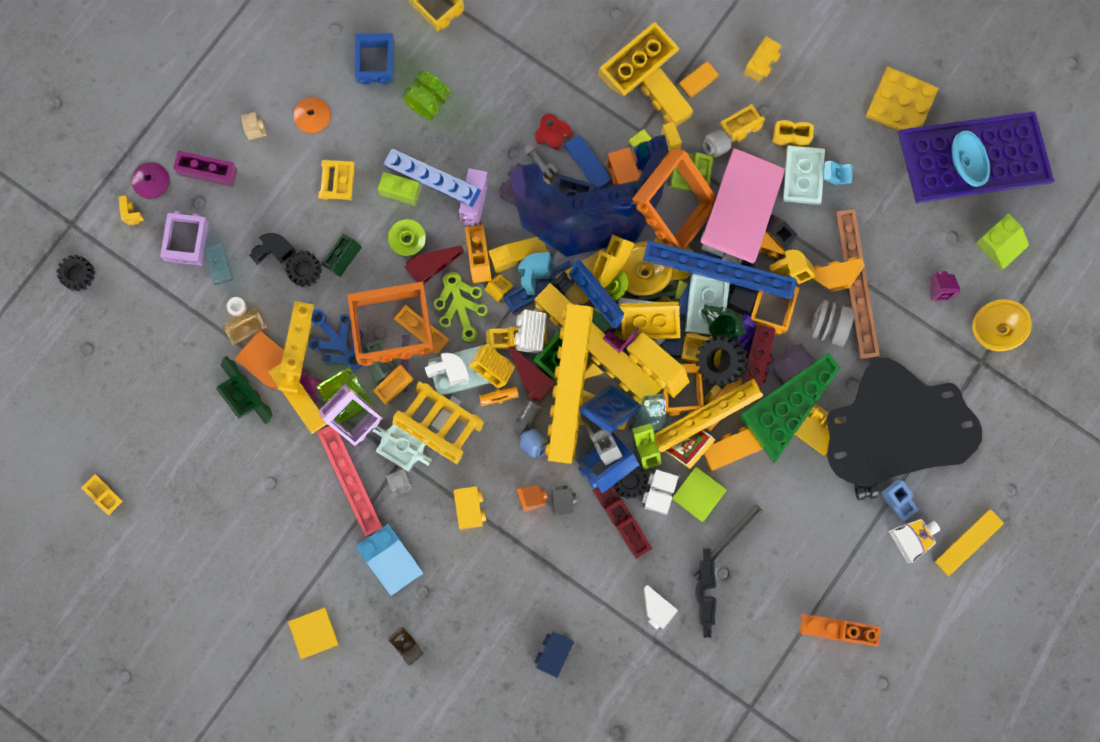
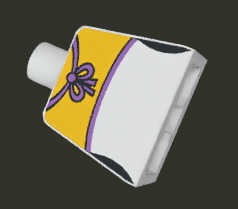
(914, 538)

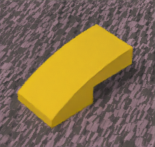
(102, 494)

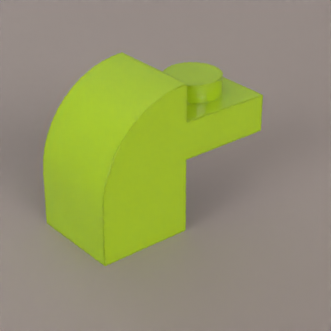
(646, 446)

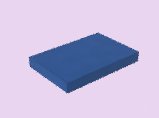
(610, 409)

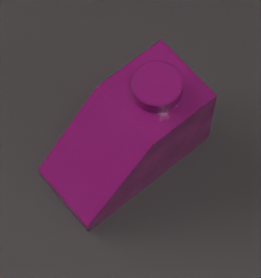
(944, 286)

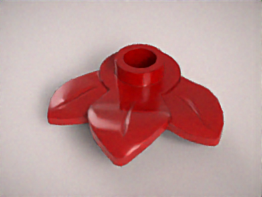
(552, 134)

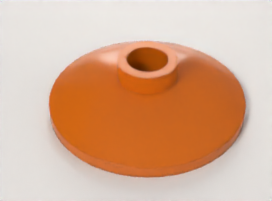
(315, 122)

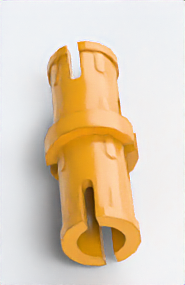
(498, 396)

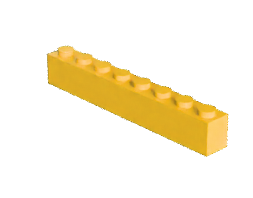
(616, 364)

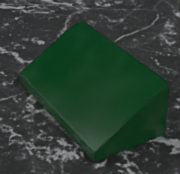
(341, 255)
(668, 291)

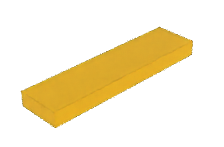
(301, 404)
(969, 542)

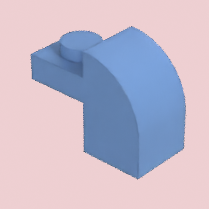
(899, 498)

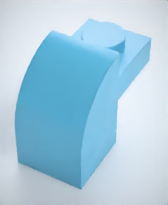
(533, 268)

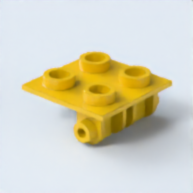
(815, 430)

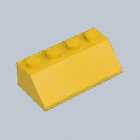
(637, 60)

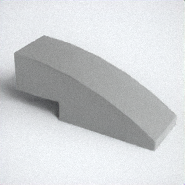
(603, 441)

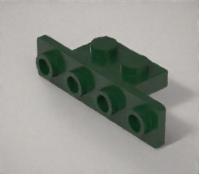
(240, 395)

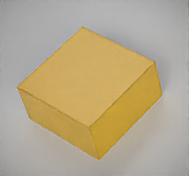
(672, 136)

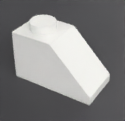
(657, 609)

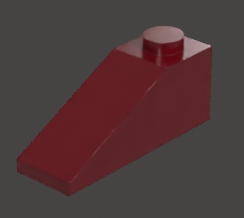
(429, 264)
(534, 381)

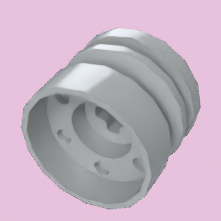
(832, 322)

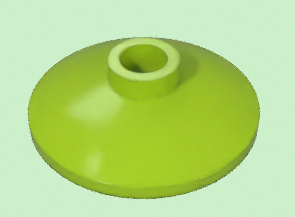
(404, 229)
(618, 286)

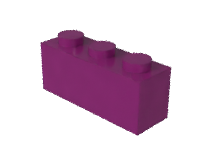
(205, 168)

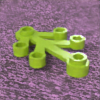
(459, 303)

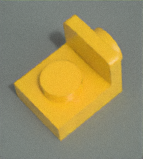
(126, 211)

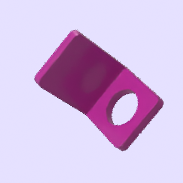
(620, 344)

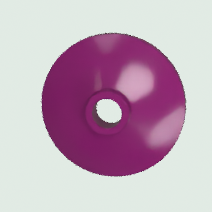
(154, 187)

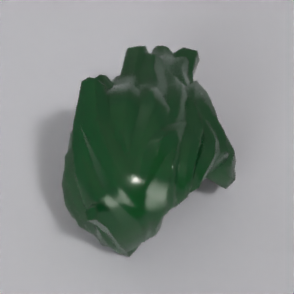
(723, 322)

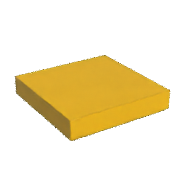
(313, 633)

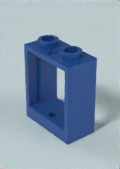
(374, 40)
(613, 473)

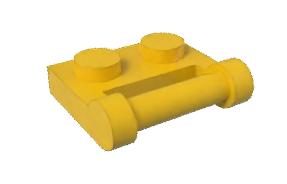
(342, 180)

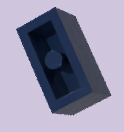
(554, 655)

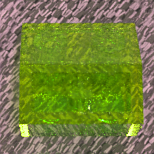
(334, 384)

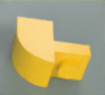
(795, 265)

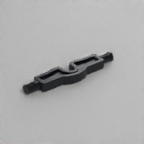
(706, 581)

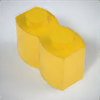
(797, 134)

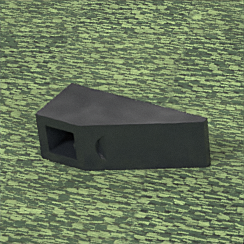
(742, 298)

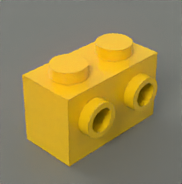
(762, 59)

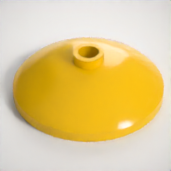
(648, 285)
(1001, 316)

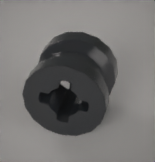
(563, 283)

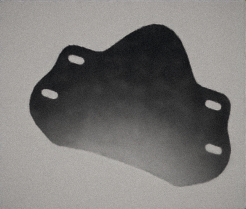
(899, 427)

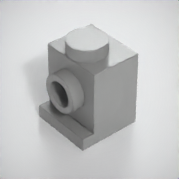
(399, 482)

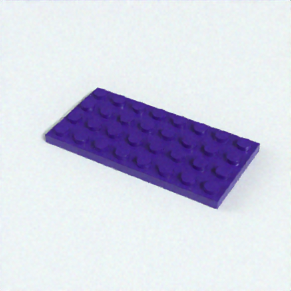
(1013, 150)

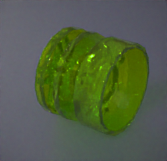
(426, 95)

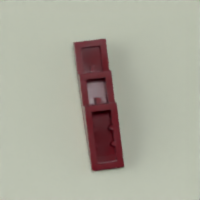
(623, 521)

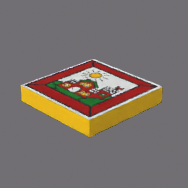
(691, 449)

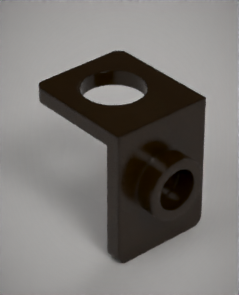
(406, 646)

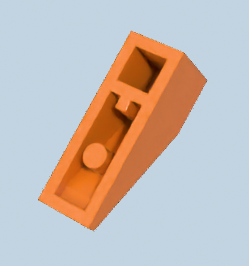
(531, 497)

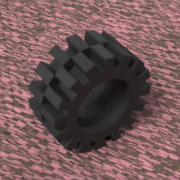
(295, 261)
(83, 281)
(635, 491)

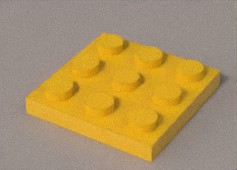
(901, 100)

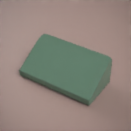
(378, 369)

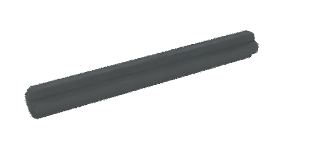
(732, 536)

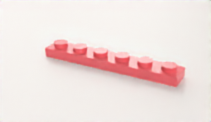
(350, 481)

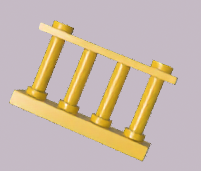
(295, 347)
(436, 440)

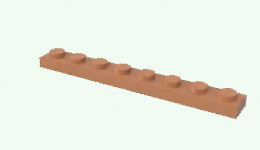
(858, 292)

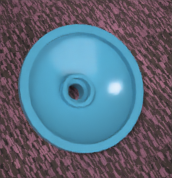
(970, 158)

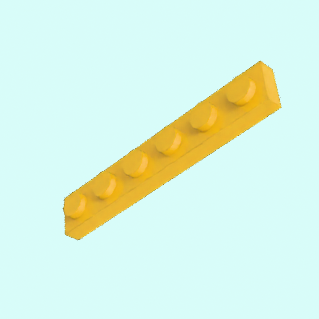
(707, 415)

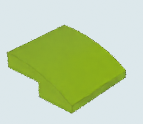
(702, 163)
(699, 494)

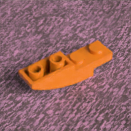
(839, 630)

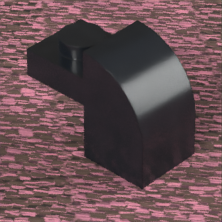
(274, 244)

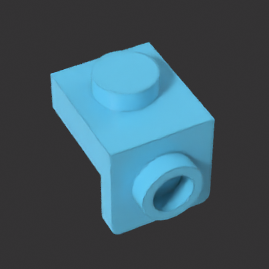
(837, 173)

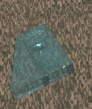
(651, 411)

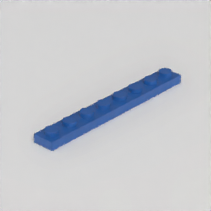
(719, 269)

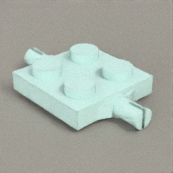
(400, 447)

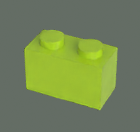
(399, 188)

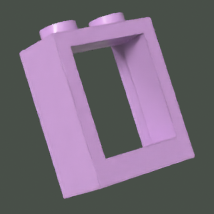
(471, 215)
(184, 257)
(338, 403)

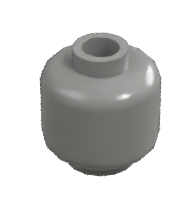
(717, 143)

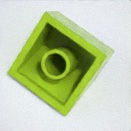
(1004, 241)

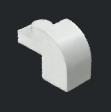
(452, 365)

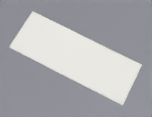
(444, 415)

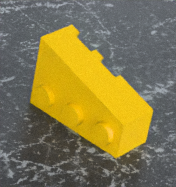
(658, 364)

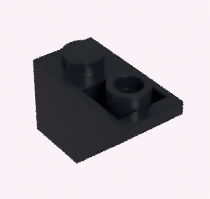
(780, 231)

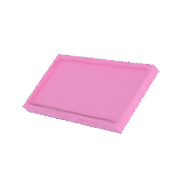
(743, 206)

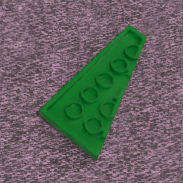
(784, 410)

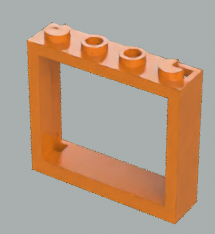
(697, 183)
(385, 295)

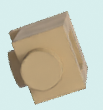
(253, 126)

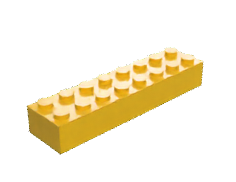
(570, 383)

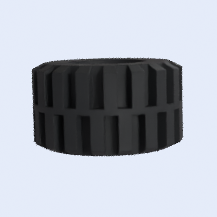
(707, 365)

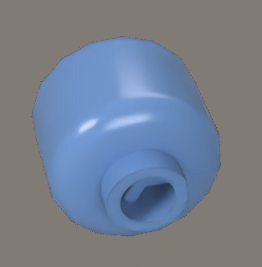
(533, 443)

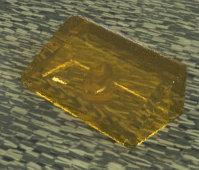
(244, 326)

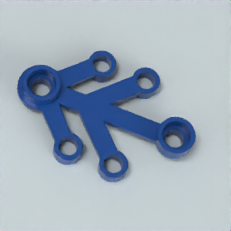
(339, 342)

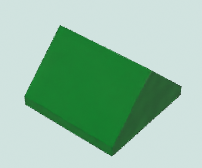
(547, 359)

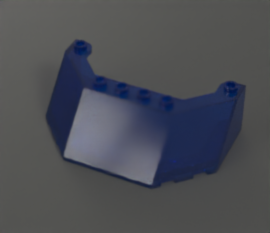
(589, 218)

